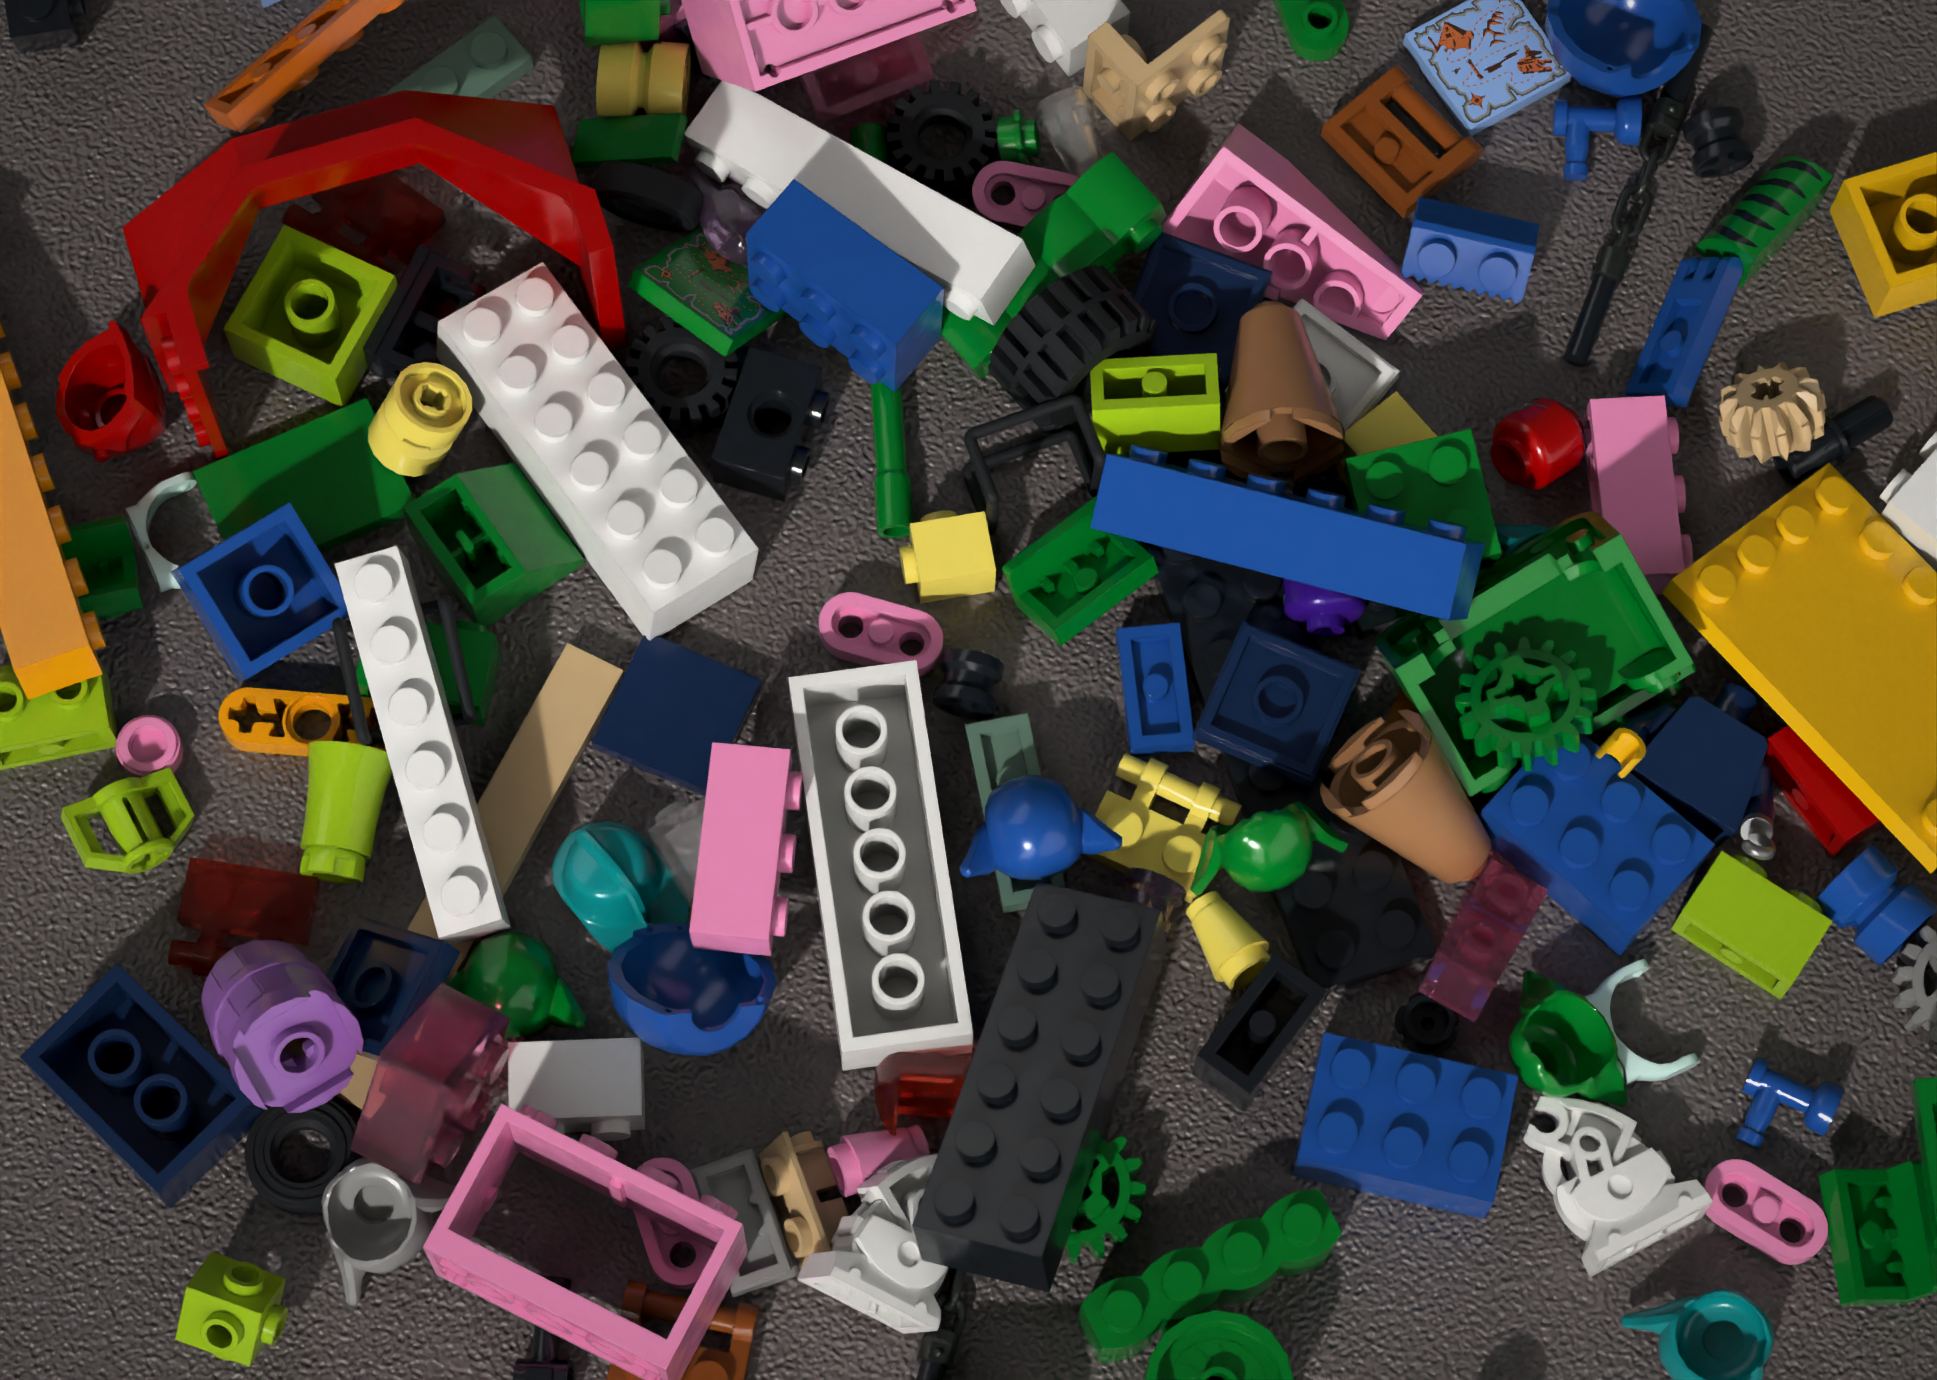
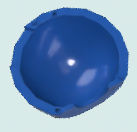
(1623, 43)
(687, 996)

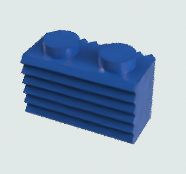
(1470, 249)

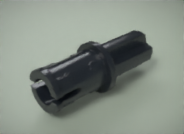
(1840, 436)

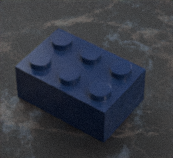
(142, 1085)

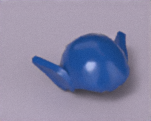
(1034, 831)

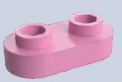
(1032, 187)
(884, 630)
(1764, 1208)
(663, 1241)

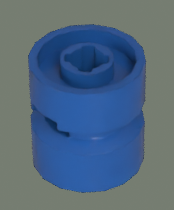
(1876, 905)

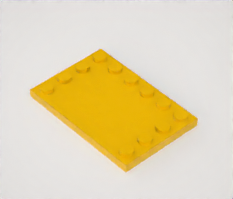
(1838, 638)

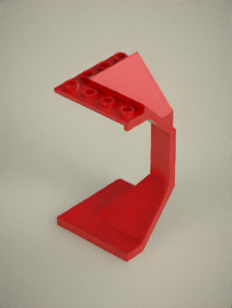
(490, 148)

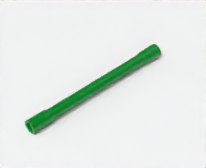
(892, 479)

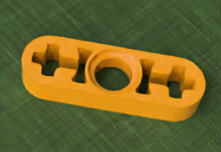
(267, 701)

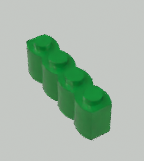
(1088, 225)
(1227, 1270)

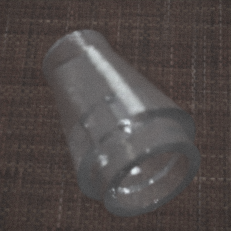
(1071, 128)

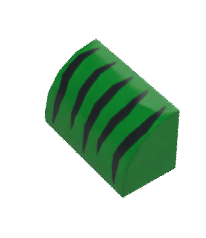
(1768, 214)

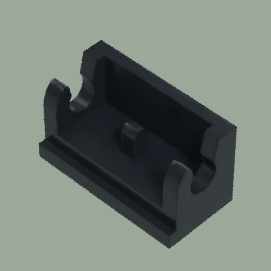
(408, 326)

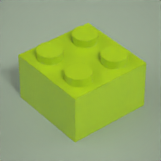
(310, 315)

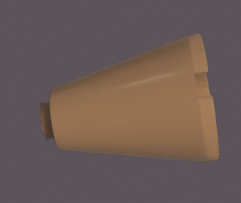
(1278, 400)
(1407, 797)

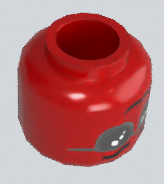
(1537, 443)

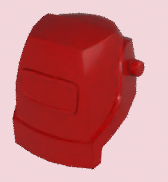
(110, 396)

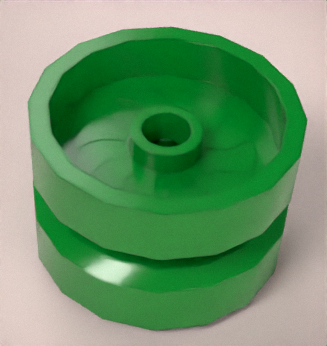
(1218, 1348)

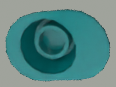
(615, 883)

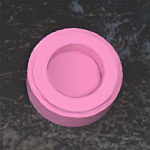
(148, 746)

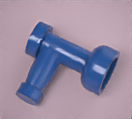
(1578, 121)
(1771, 1088)

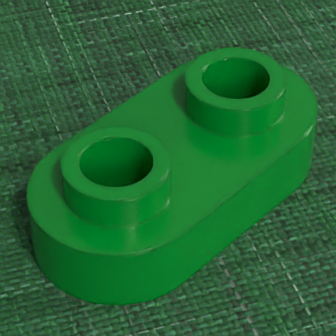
(1307, 40)

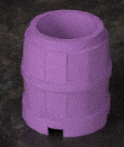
(280, 1026)

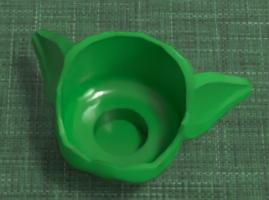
(1264, 849)
(520, 981)
(1564, 1044)

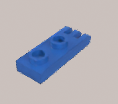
(1685, 329)

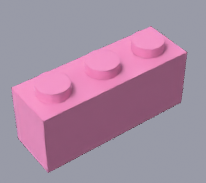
(1634, 481)
(744, 849)

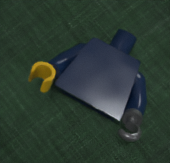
(1704, 765)

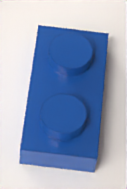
(1154, 689)

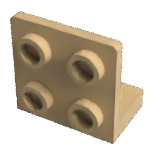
(1144, 94)

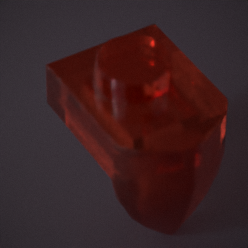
(918, 1085)

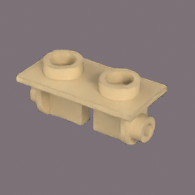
(794, 1174)

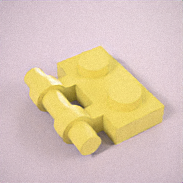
(1153, 839)

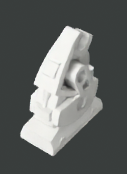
(1617, 1187)
(877, 1256)

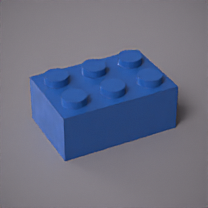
(843, 286)
(1595, 841)
(1405, 1125)

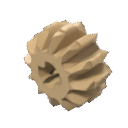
(1772, 412)

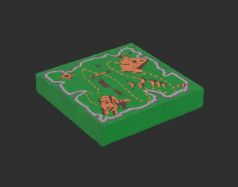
(703, 293)

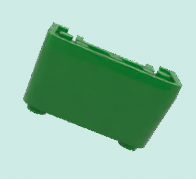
(1562, 586)

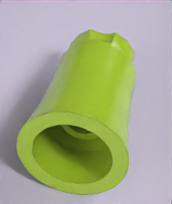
(342, 809)

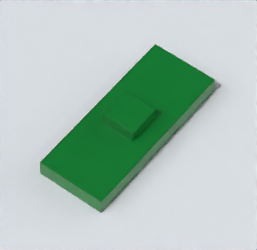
(629, 139)

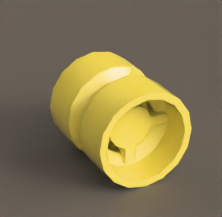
(643, 79)
(420, 419)

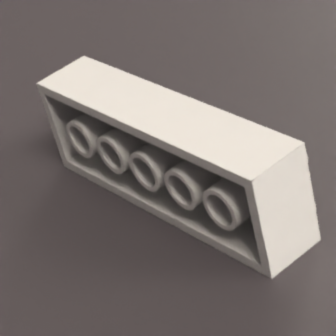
(596, 452)
(880, 864)

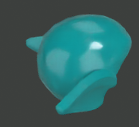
(1709, 1336)

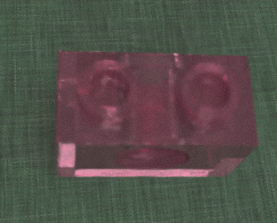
(1482, 940)

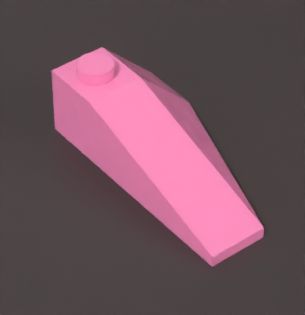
(1273, 217)

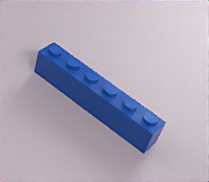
(1288, 534)

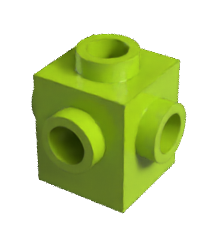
(232, 1309)

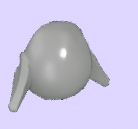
(377, 1220)

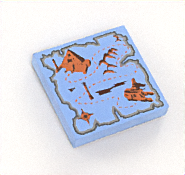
(1486, 61)

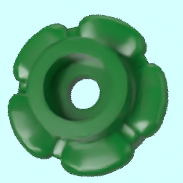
(1018, 138)

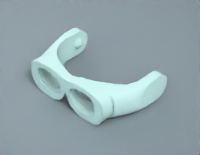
(140, 521)
(1634, 1066)

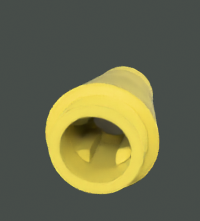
(1228, 941)

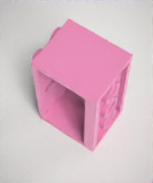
(799, 36)
(554, 1306)

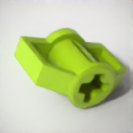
(129, 823)

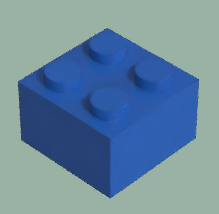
(263, 591)

